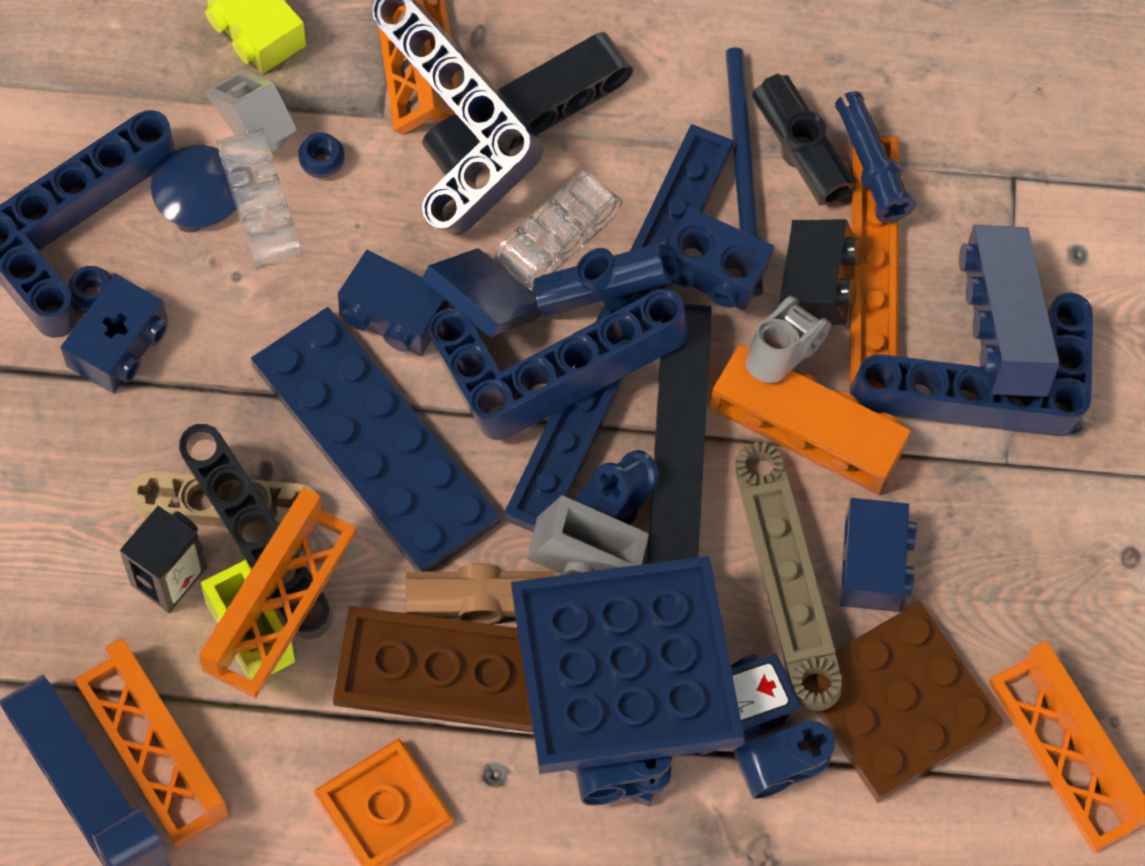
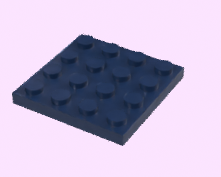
(626, 664)

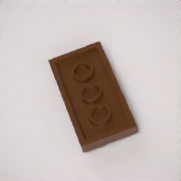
(432, 669)

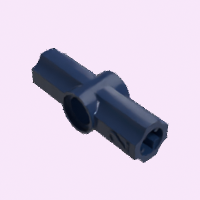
(605, 278)

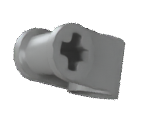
(784, 341)

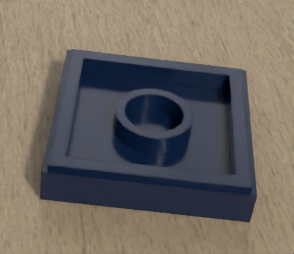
(483, 292)

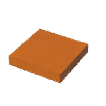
(384, 806)

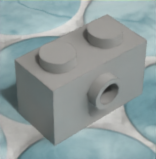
(581, 539)

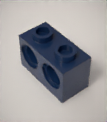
(721, 249)

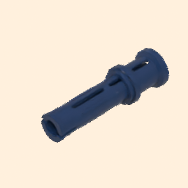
(880, 172)

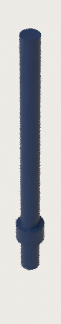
(742, 146)

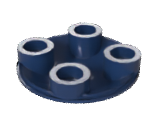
(192, 188)

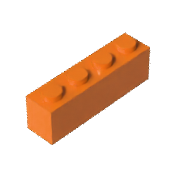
(813, 422)

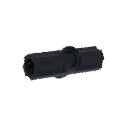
(814, 160)

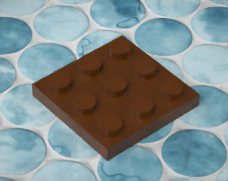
(903, 702)

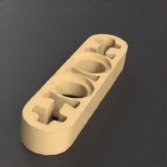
(227, 491)

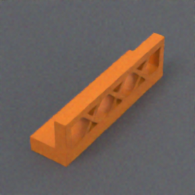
(400, 89)
(262, 583)
(168, 734)
(1087, 738)

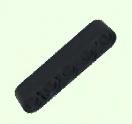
(540, 96)
(243, 510)

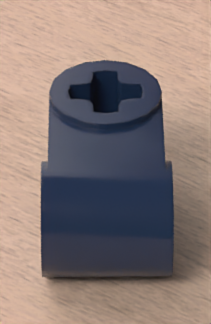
(621, 487)
(775, 759)
(622, 780)

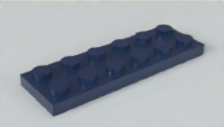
(375, 441)

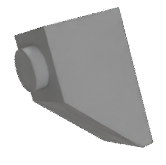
(252, 103)

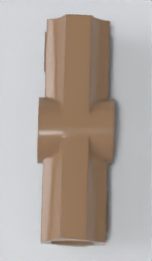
(472, 594)

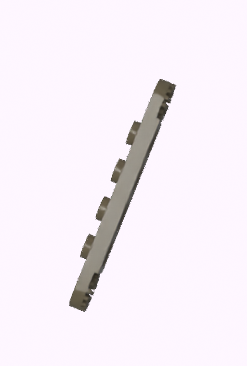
(788, 576)

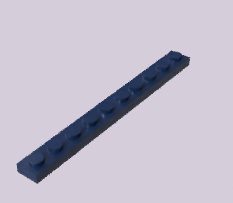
(574, 429)

